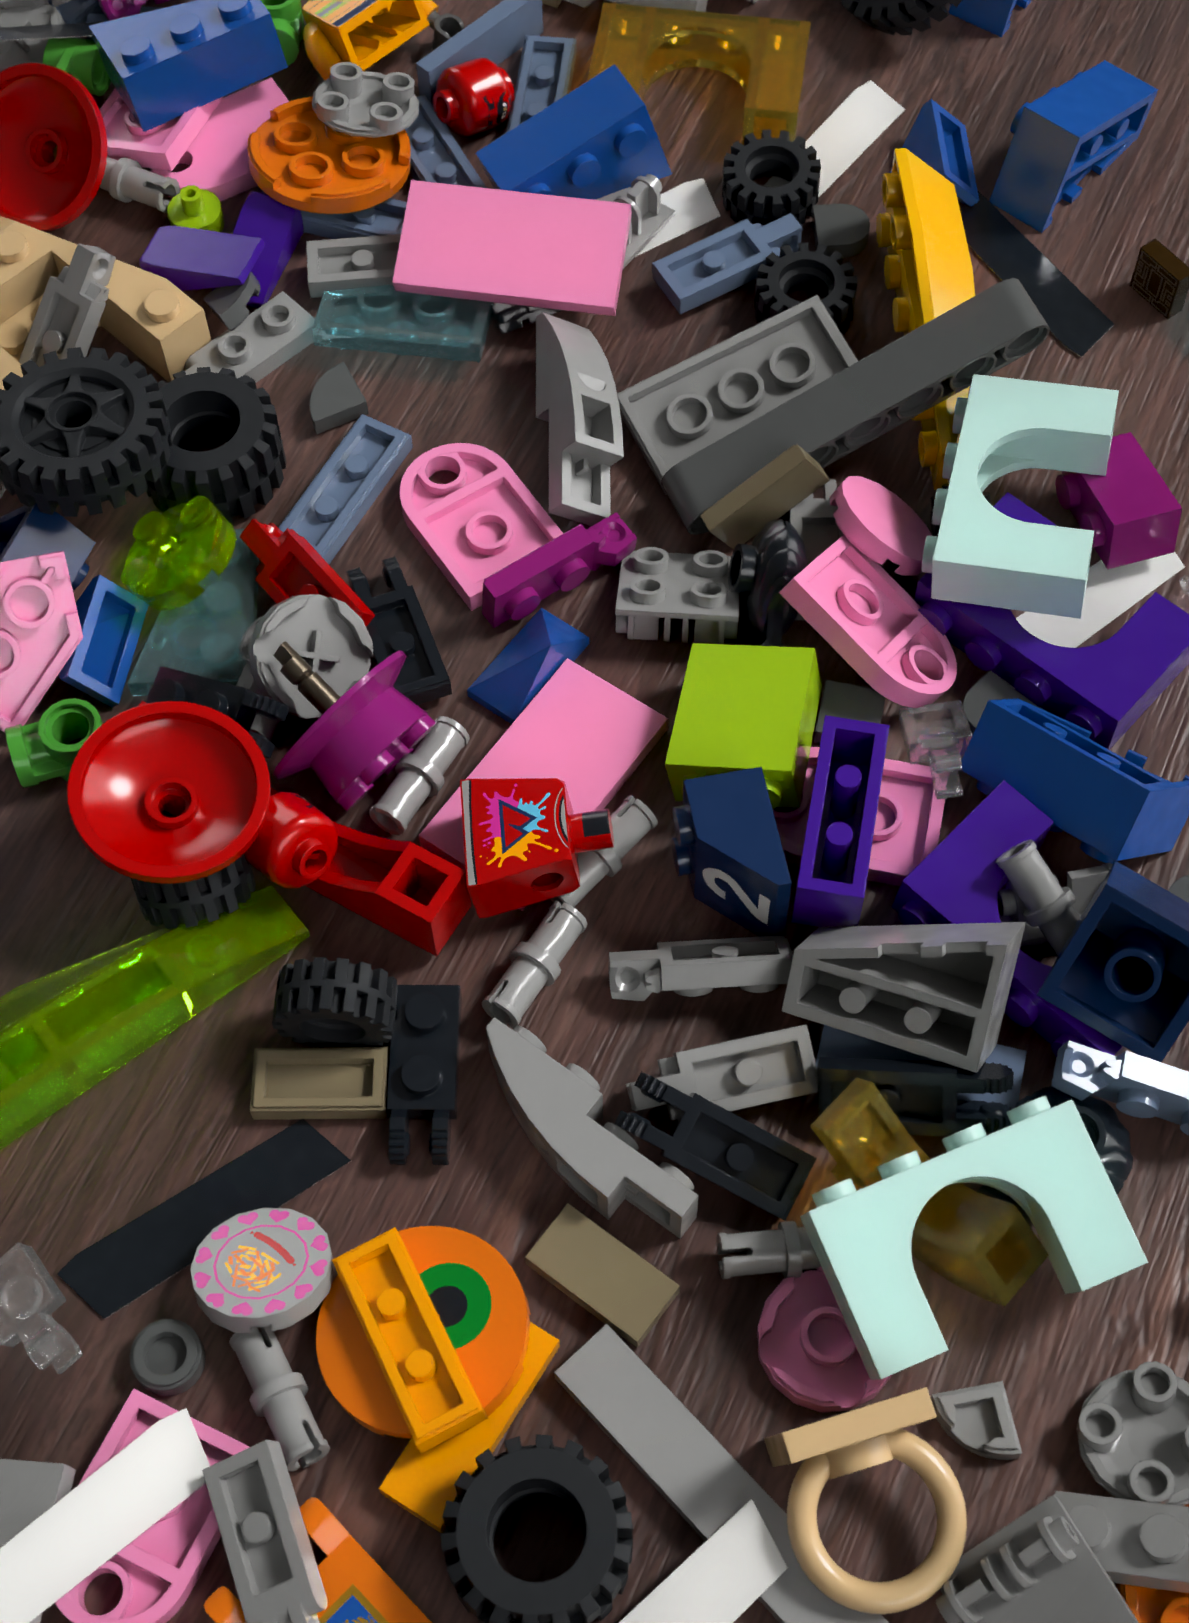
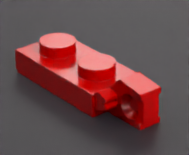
(295, 568)

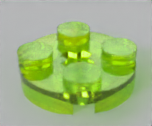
(177, 553)

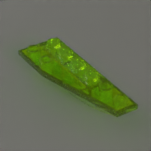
(107, 1009)

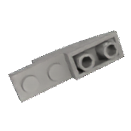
(583, 416)
(562, 1119)

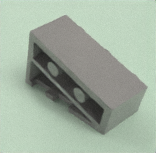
(910, 985)

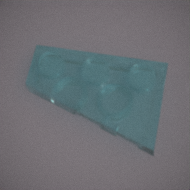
(402, 323)
(207, 631)

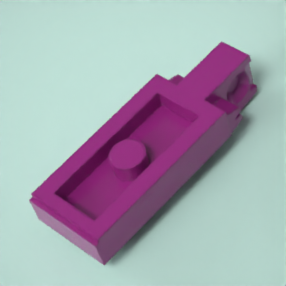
(554, 566)

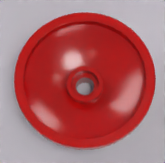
(38, 112)
(160, 760)

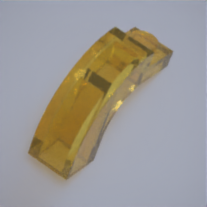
(959, 1232)

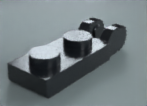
(402, 626)
(226, 698)
(424, 1067)
(922, 1091)
(724, 1148)

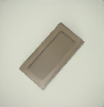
(765, 496)
(320, 1083)
(602, 1275)

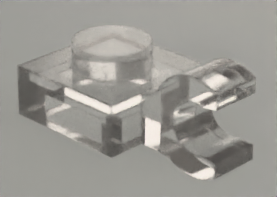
(937, 736)
(26, 1308)

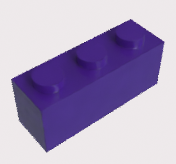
(840, 823)

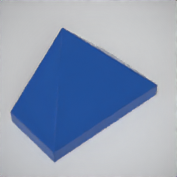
(944, 146)
(110, 630)
(527, 665)

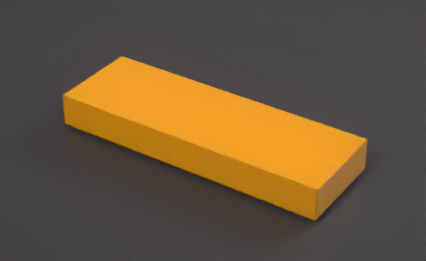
(409, 1340)
(427, 1479)

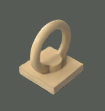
(853, 1444)

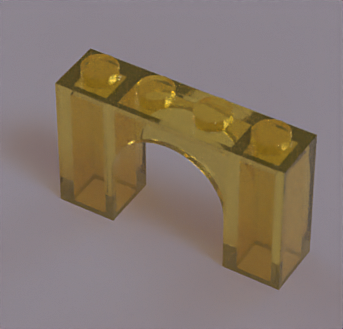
(757, 52)

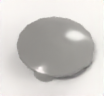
(365, 101)
(1138, 1435)

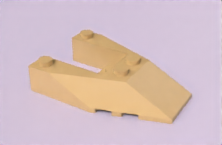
(140, 310)

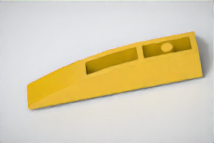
(928, 270)

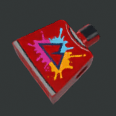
(525, 841)

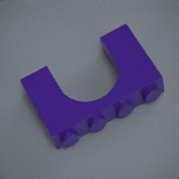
(1089, 686)
(962, 886)

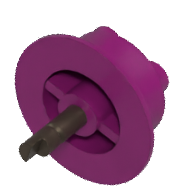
(357, 733)

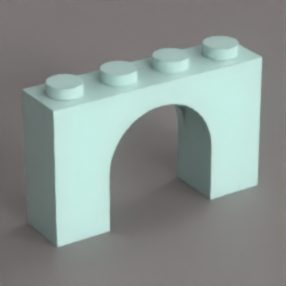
(996, 558)
(1038, 1161)

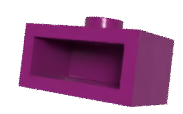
(1126, 509)

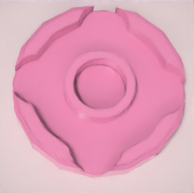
(880, 524)
(811, 1348)

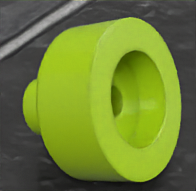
(196, 209)

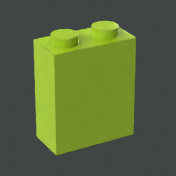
(746, 712)

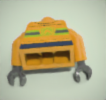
(368, 29)

